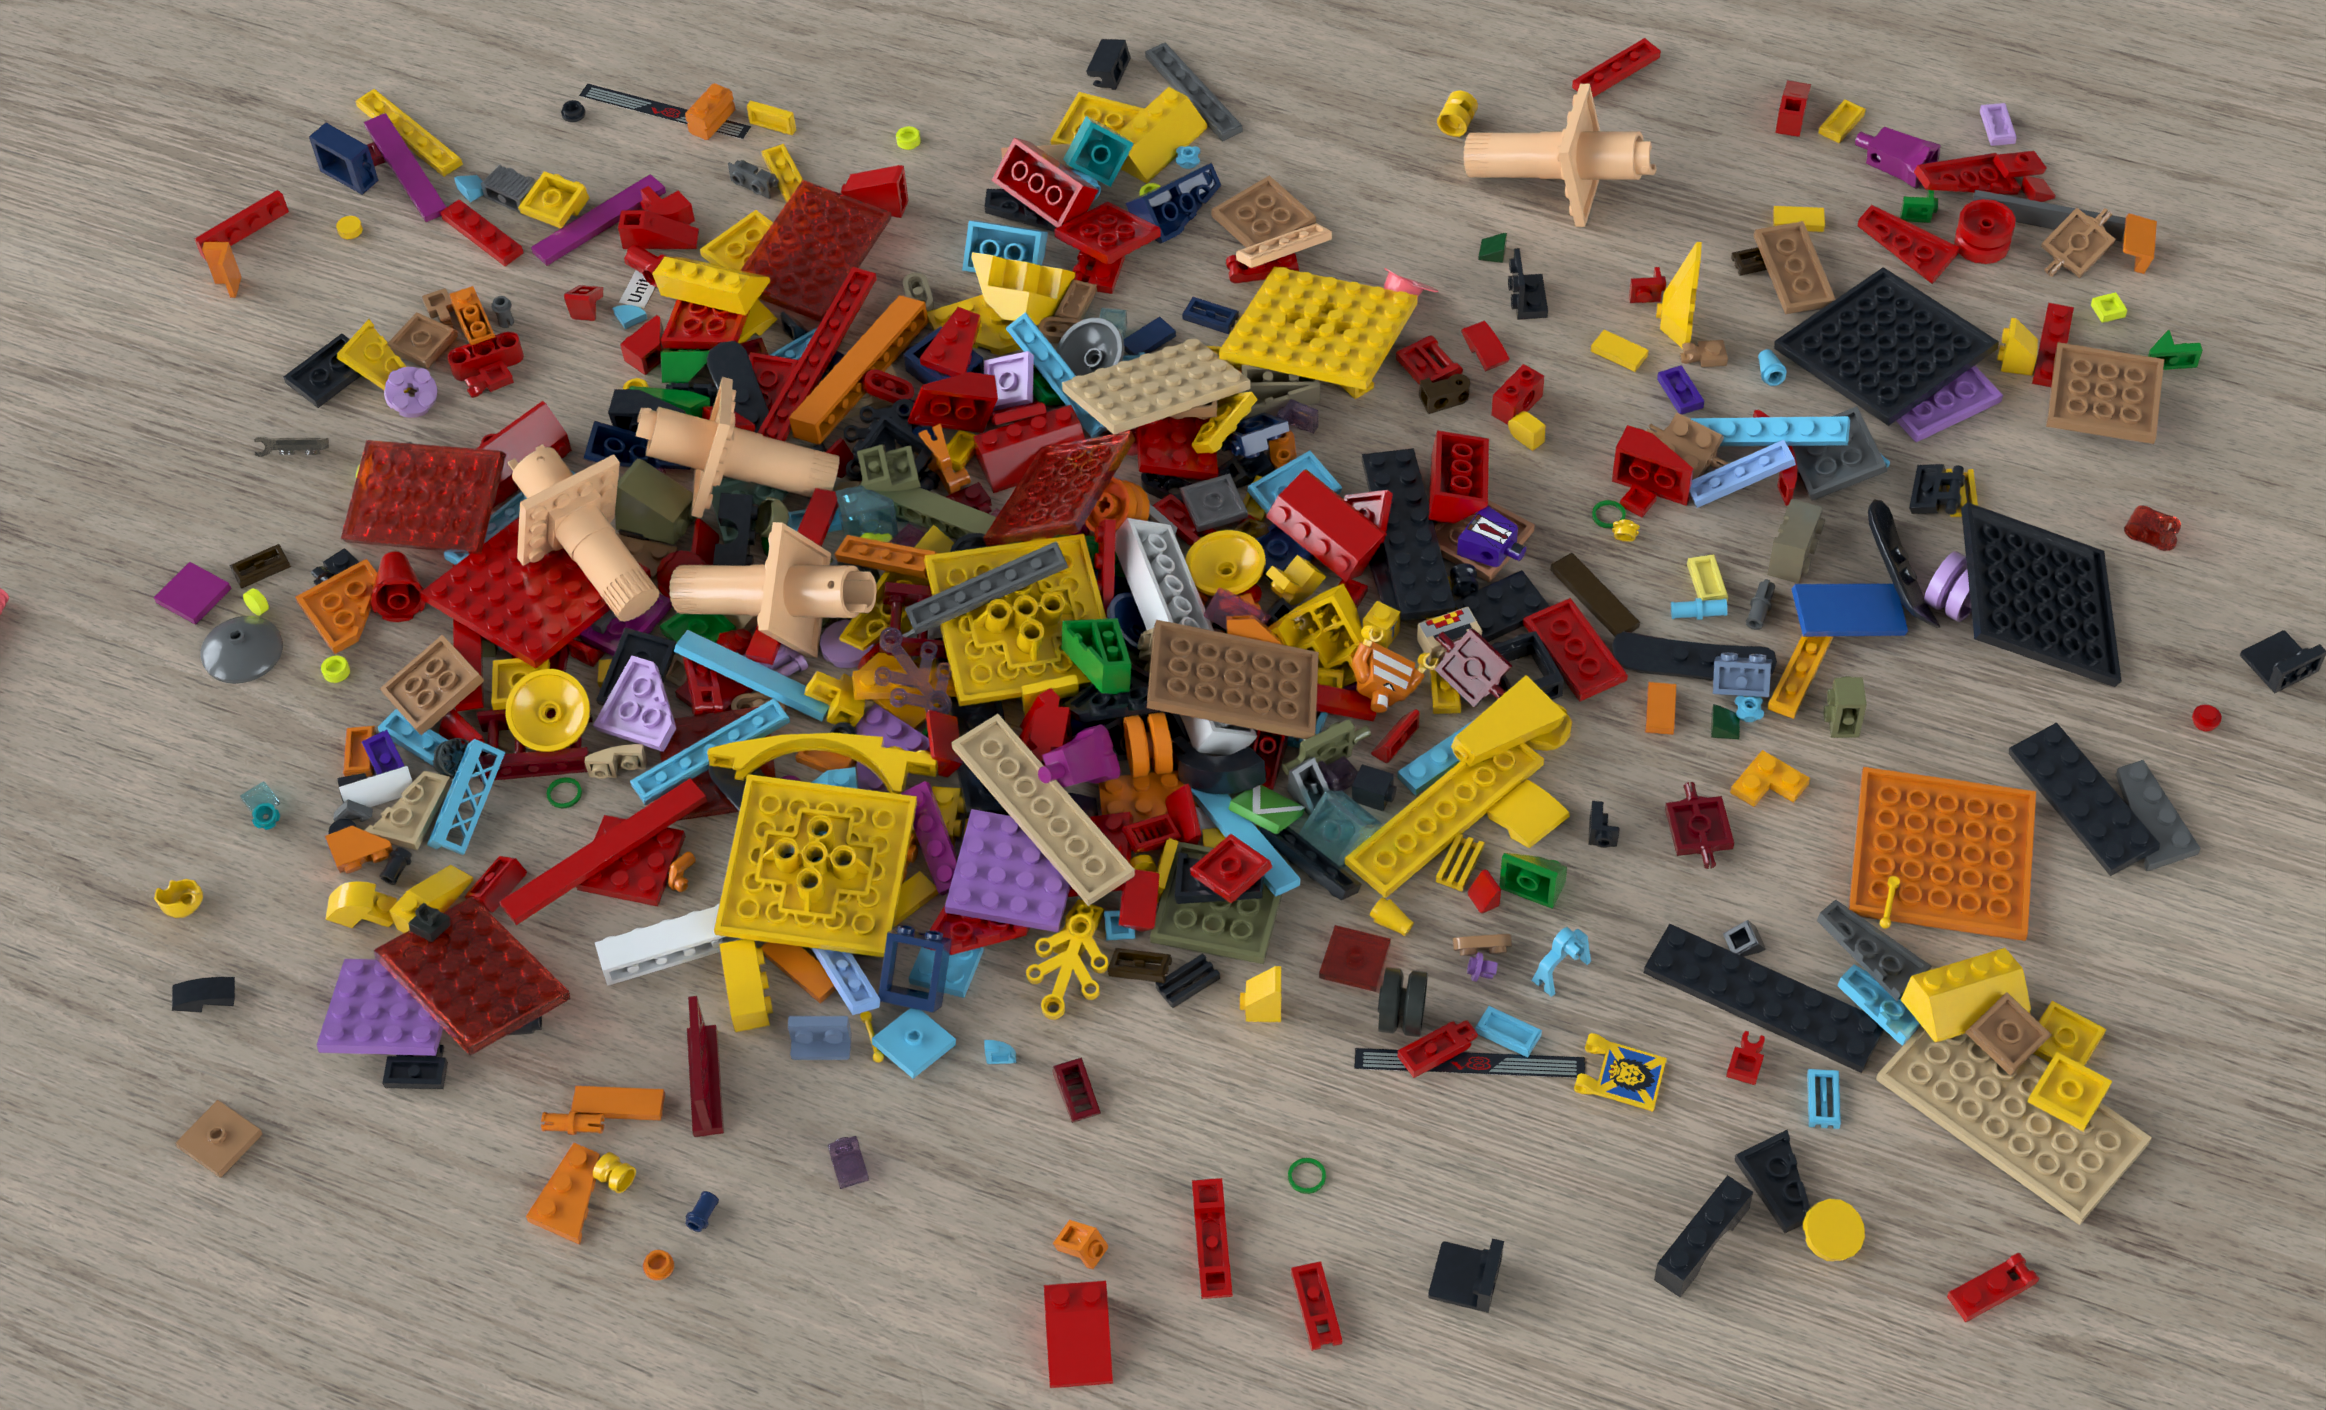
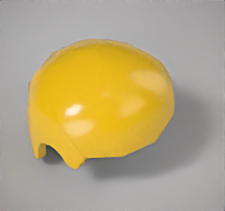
(179, 898)

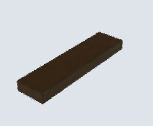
(1594, 595)

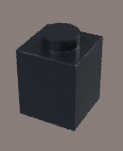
(1373, 787)

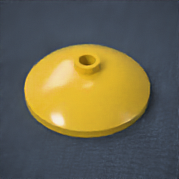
(1226, 561)
(537, 695)

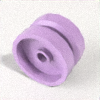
(1950, 588)

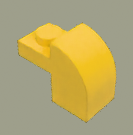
(1297, 580)
(839, 697)
(359, 901)

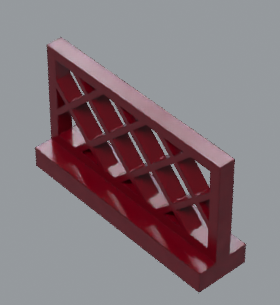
(704, 1074)

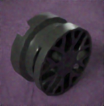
(448, 756)

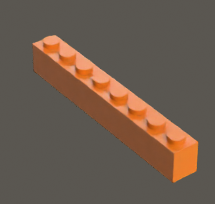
(843, 385)

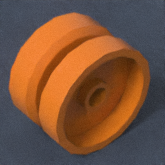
(1118, 502)
(1152, 744)

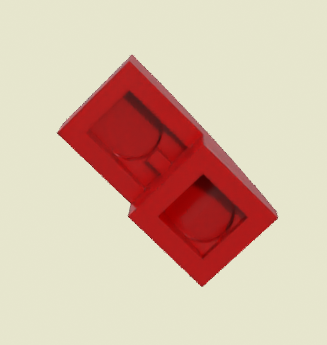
(1486, 344)

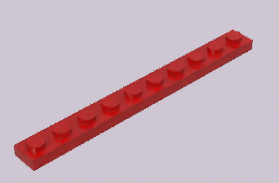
(818, 352)

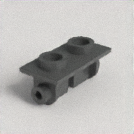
(745, 175)

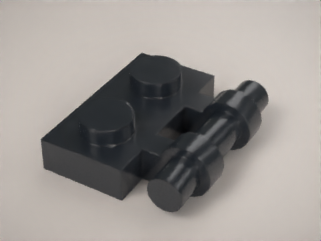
(1928, 488)

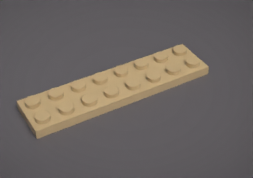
(1043, 810)

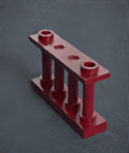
(901, 595)
(529, 764)

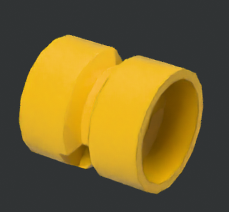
(1457, 113)

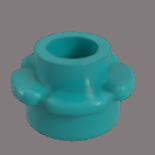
(265, 809)

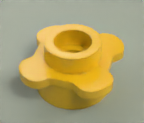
(1625, 530)

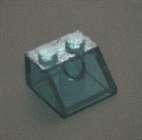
(866, 512)
(1338, 826)

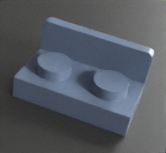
(1742, 675)
(820, 1037)

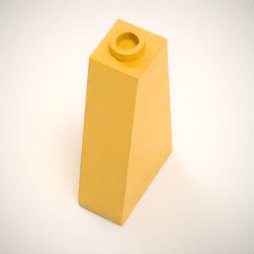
(1510, 721)

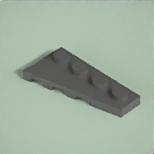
(1874, 950)

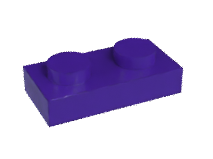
(1680, 390)
(383, 753)

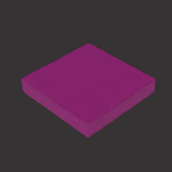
(192, 593)

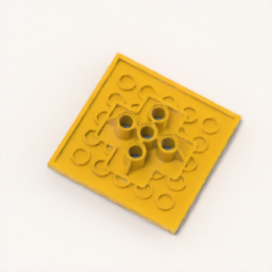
(1319, 327)
(992, 654)
(851, 903)

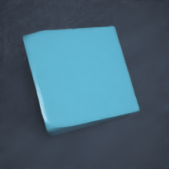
(469, 186)
(1114, 930)

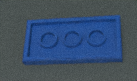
(1849, 610)

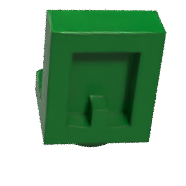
(1919, 208)

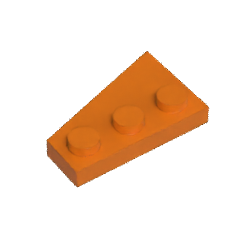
(566, 1196)

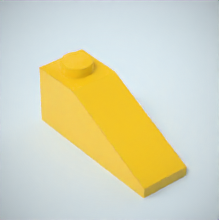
(436, 891)

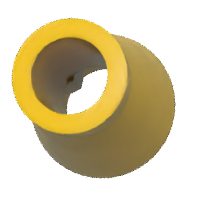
(1390, 916)

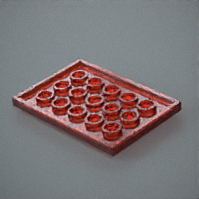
(814, 248)
(1059, 489)
(423, 497)
(473, 977)

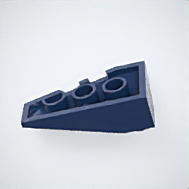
(1177, 201)
(624, 444)

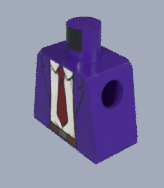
(1490, 539)

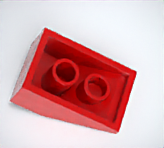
(956, 402)
(1651, 465)
(1078, 1334)

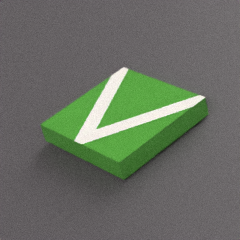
(1266, 808)

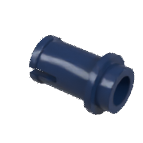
(701, 1212)

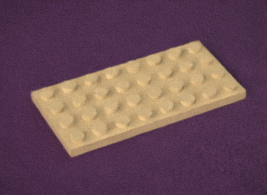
(1990, 1113)

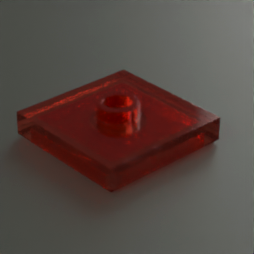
(1355, 958)

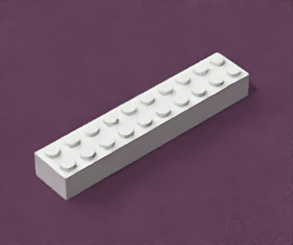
(1168, 593)

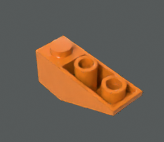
(471, 315)

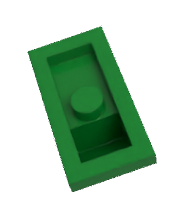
(2176, 355)

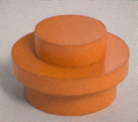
(658, 1265)

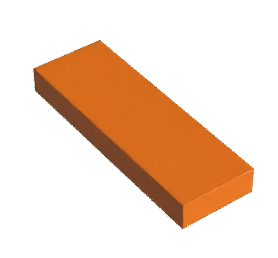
(801, 968)
(619, 1102)

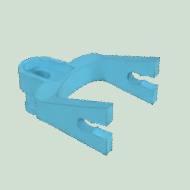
(1564, 943)

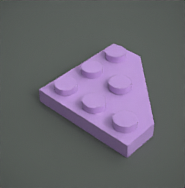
(638, 707)

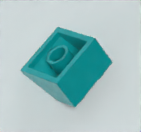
(1098, 151)

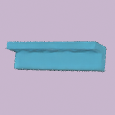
(455, 794)

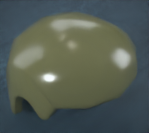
(770, 511)

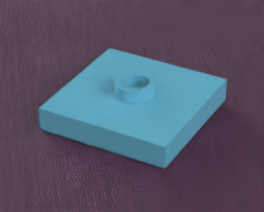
(913, 1041)

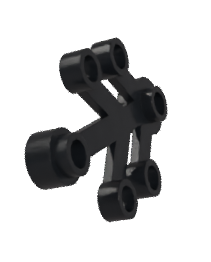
(861, 433)

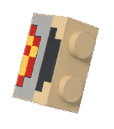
(1454, 626)

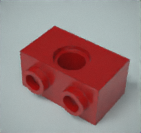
(1517, 394)

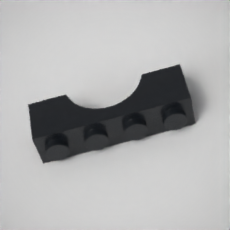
(1689, 1251)

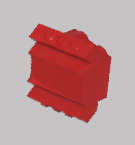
(1046, 725)

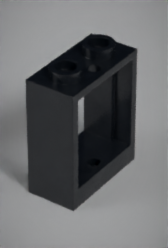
(901, 434)
(1531, 644)

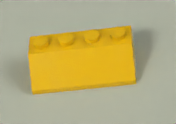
(1158, 132)
(709, 284)
(1959, 993)

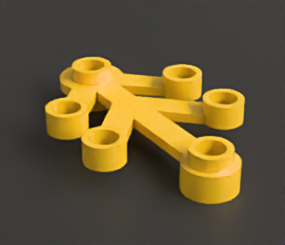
(1068, 961)

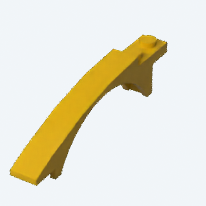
(888, 764)

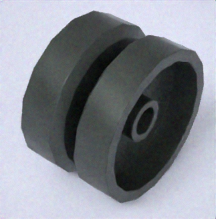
(1401, 1001)

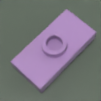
(1998, 124)

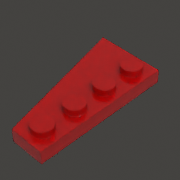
(1966, 176)
(1911, 244)

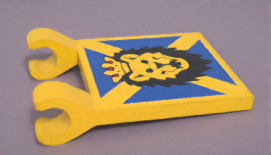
(1625, 1074)

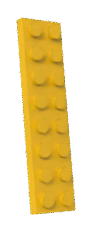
(1438, 817)

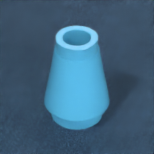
(1771, 368)

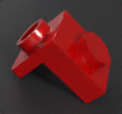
(1647, 289)
(735, 640)

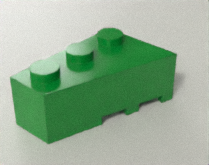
(1098, 652)

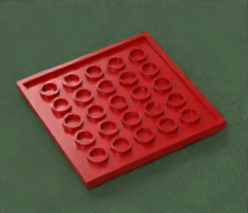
(516, 606)

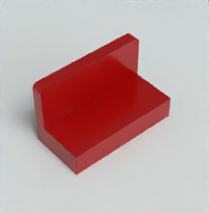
(941, 733)

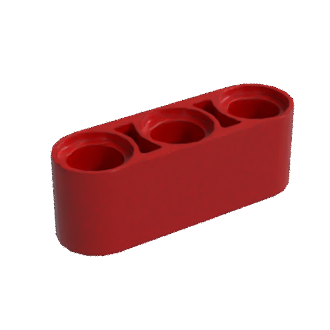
(469, 358)

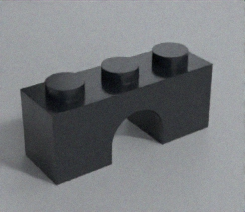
(737, 512)

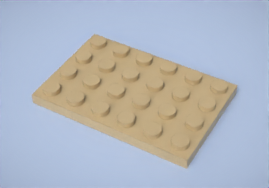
(1155, 386)

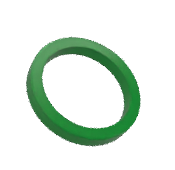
(1603, 503)
(568, 804)
(1307, 1190)

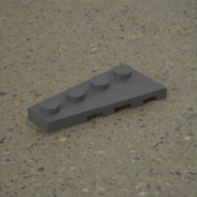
(2157, 813)

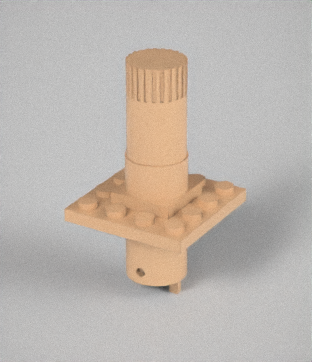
(1576, 155)
(721, 449)
(577, 516)
(785, 593)

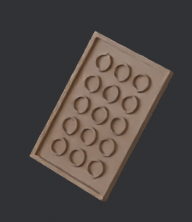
(1233, 680)

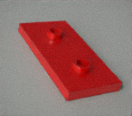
(1576, 649)

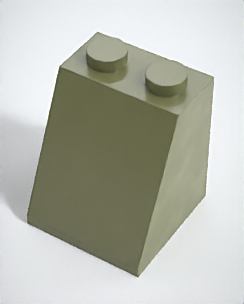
(652, 504)

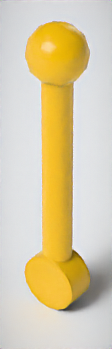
(1893, 883)
(866, 1017)

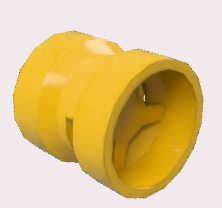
(615, 1173)

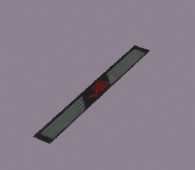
(655, 108)
(1479, 1063)

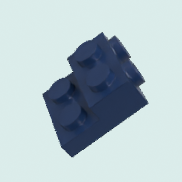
(1253, 433)

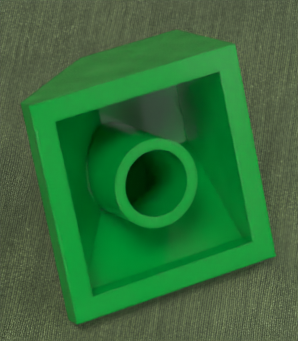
(682, 364)
(1532, 878)

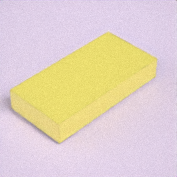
(1707, 578)

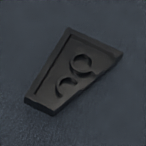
(1004, 205)
(1193, 891)
(1775, 1178)

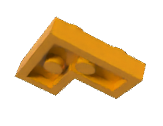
(1769, 773)

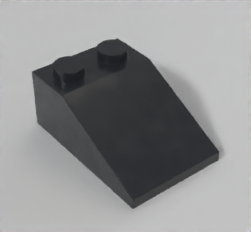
(627, 405)

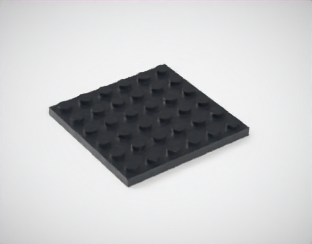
(1886, 345)
(2040, 595)

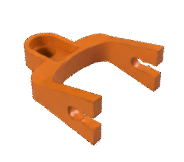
(951, 480)

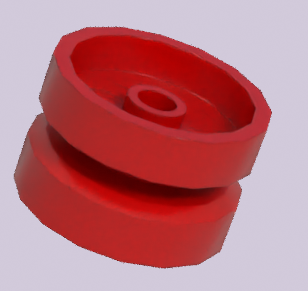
(1984, 231)

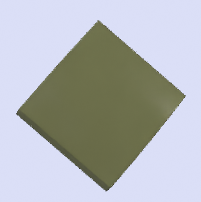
(888, 470)

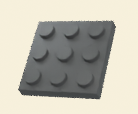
(1840, 466)

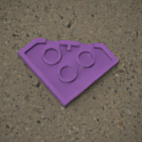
(894, 733)

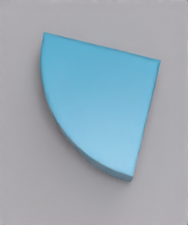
(629, 315)
(999, 1052)

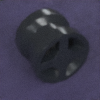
(1463, 579)

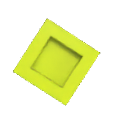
(2109, 307)

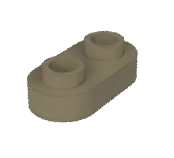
(918, 288)

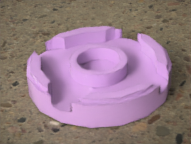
(838, 652)

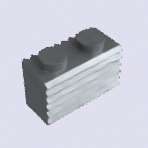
(507, 187)

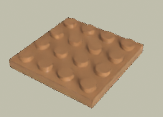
(2105, 393)

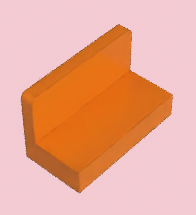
(2140, 240)
(223, 265)

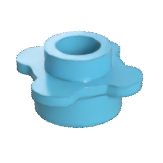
(1188, 156)
(1749, 714)

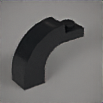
(1217, 773)

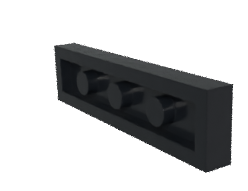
(1313, 862)

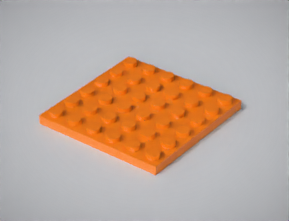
(1952, 845)

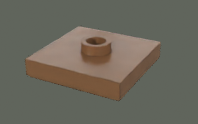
(422, 340)
(2008, 1033)
(218, 1138)

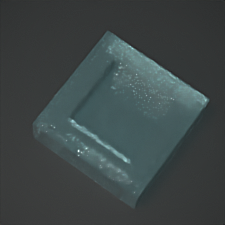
(259, 795)

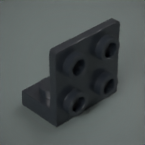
(1528, 291)
(2282, 661)
(1466, 1275)

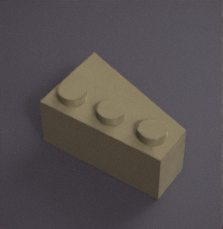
(1277, 388)
(1796, 541)

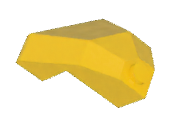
(1021, 286)
(1326, 626)

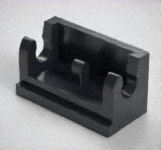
(1109, 63)

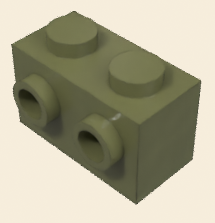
(1845, 707)

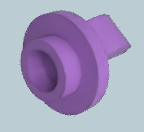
(1478, 967)

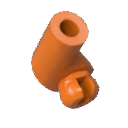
(676, 880)

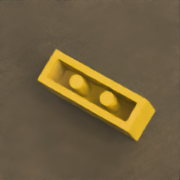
(746, 984)

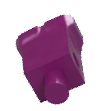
(1898, 153)
(1083, 759)

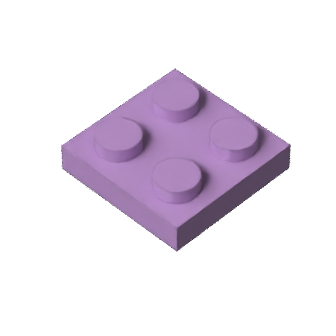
(1012, 379)

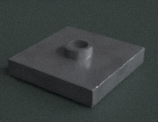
(1213, 503)

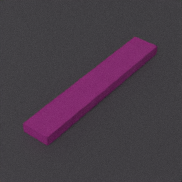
(405, 167)
(594, 221)

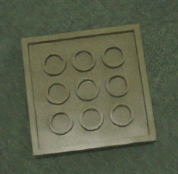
(1216, 928)

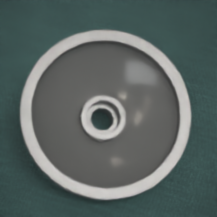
(1091, 341)
(241, 649)

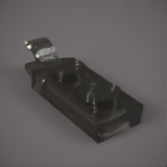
(288, 445)

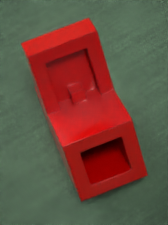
(673, 206)

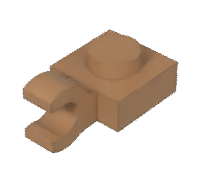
(439, 305)
(1708, 353)

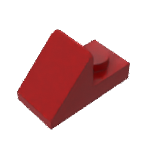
(582, 302)

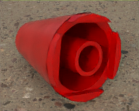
(396, 589)

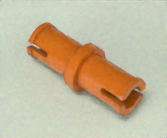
(572, 1122)

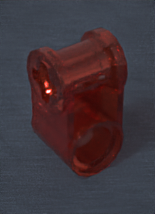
(2151, 526)

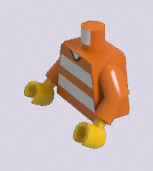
(1385, 674)

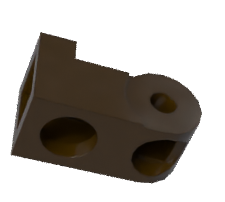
(1444, 393)

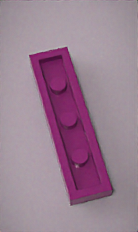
(933, 837)

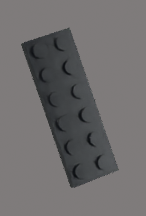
(2084, 799)

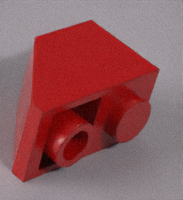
(644, 346)

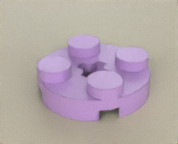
(417, 379)

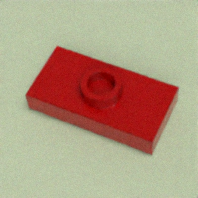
(2019, 164)

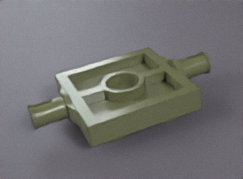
(1329, 744)

